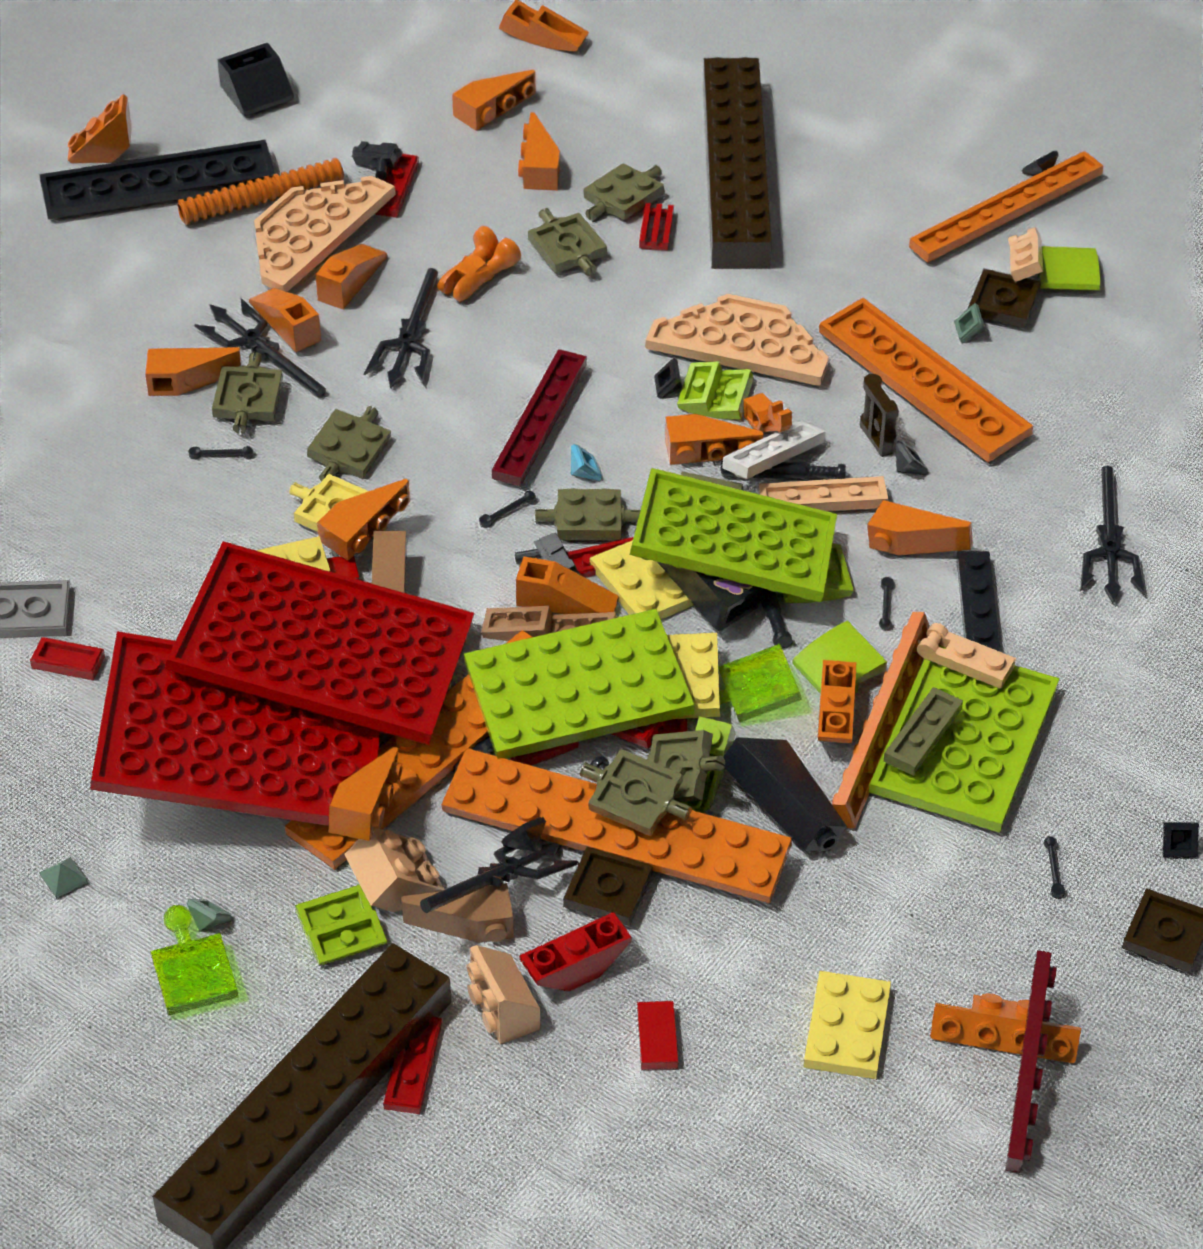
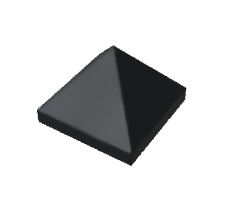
(1041, 164)
(668, 379)
(908, 460)
(526, 835)
(1180, 839)

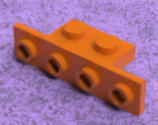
(1000, 1027)

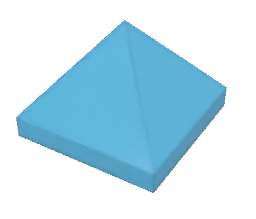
(584, 464)

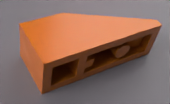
(346, 274)
(916, 531)

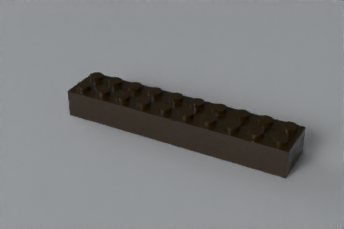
(736, 164)
(301, 1100)

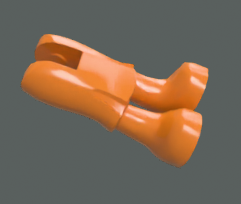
(473, 270)

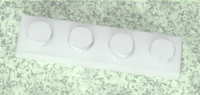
(773, 450)

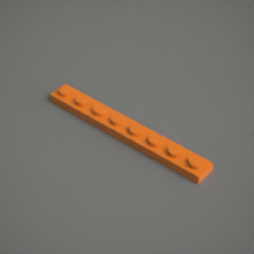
(1005, 206)
(881, 721)

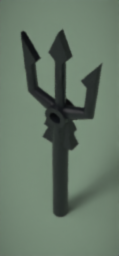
(408, 336)
(253, 340)
(1110, 542)
(505, 870)

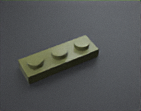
(923, 731)

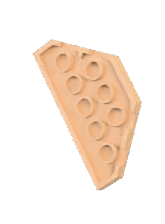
(311, 224)
(742, 336)

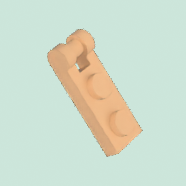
(1025, 254)
(966, 656)

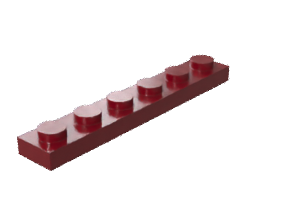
(539, 417)
(1029, 1076)

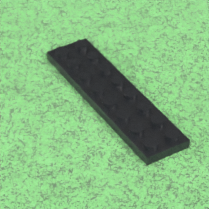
(153, 179)

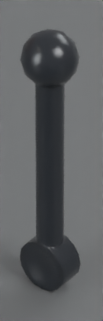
(196, 453)
(486, 520)
(886, 584)
(1057, 889)

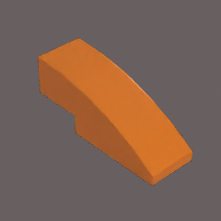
(542, 27)

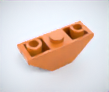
(104, 136)
(837, 701)

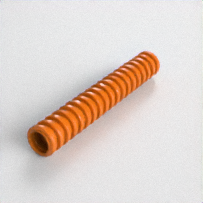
(258, 191)

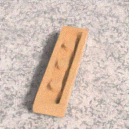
(830, 493)

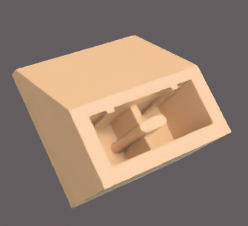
(392, 868)
(502, 994)

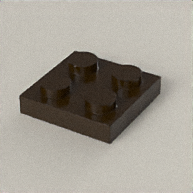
(1004, 299)
(607, 885)
(1166, 930)

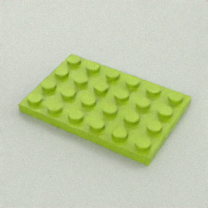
(734, 535)
(578, 684)
(983, 751)

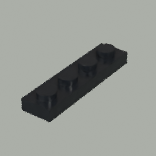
(977, 598)

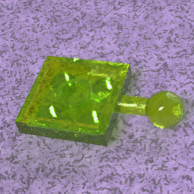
(758, 683)
(193, 970)

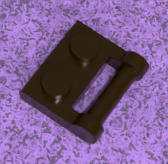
(879, 415)

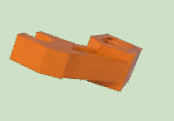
(766, 415)

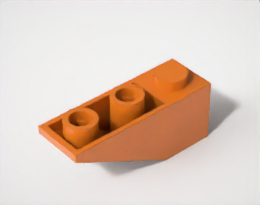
(491, 97)
(541, 157)
(290, 317)
(186, 369)
(704, 439)
(353, 520)
(563, 590)
(362, 796)

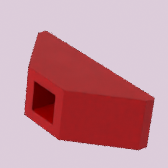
(578, 955)

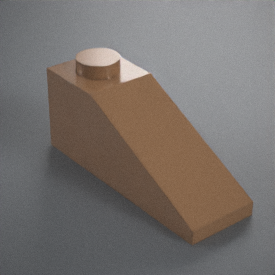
(475, 917)

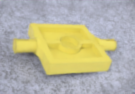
(321, 499)

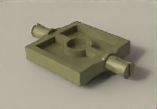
(623, 191)
(567, 242)
(247, 393)
(349, 443)
(588, 514)
(689, 756)
(635, 792)

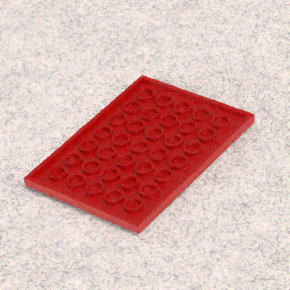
(322, 642)
(218, 745)

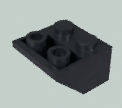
(254, 79)

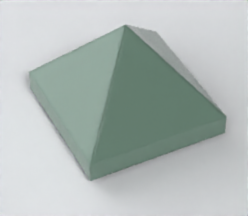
(969, 323)
(63, 877)
(207, 913)

